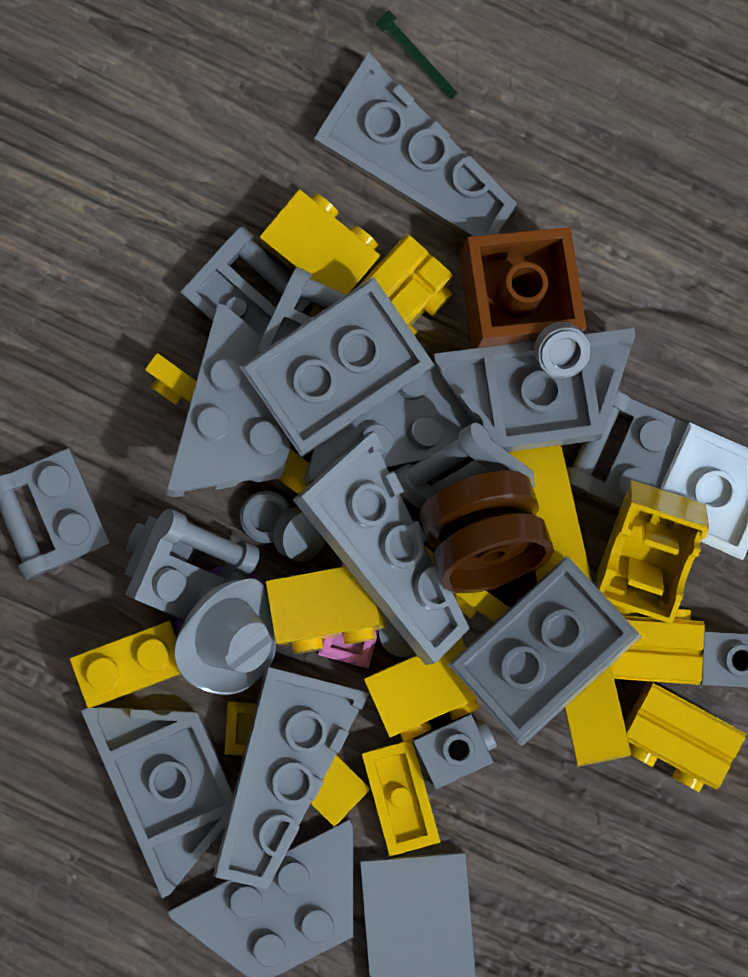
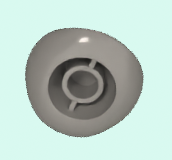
(227, 638)

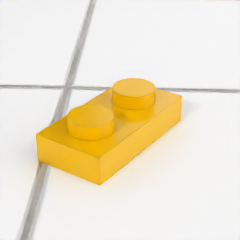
(400, 797)

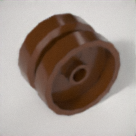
(486, 531)

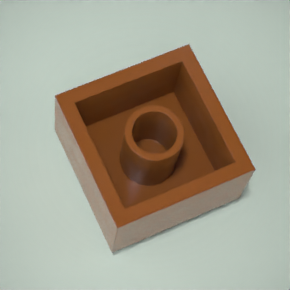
(520, 285)

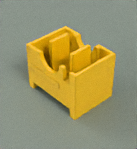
(652, 551)

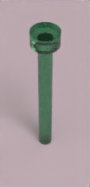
(385, 23)

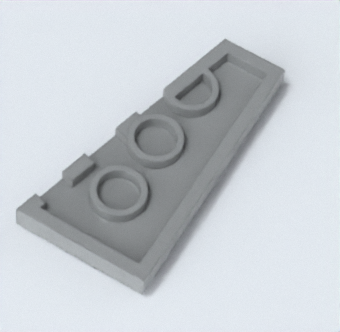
(403, 149)
(371, 531)
(287, 754)

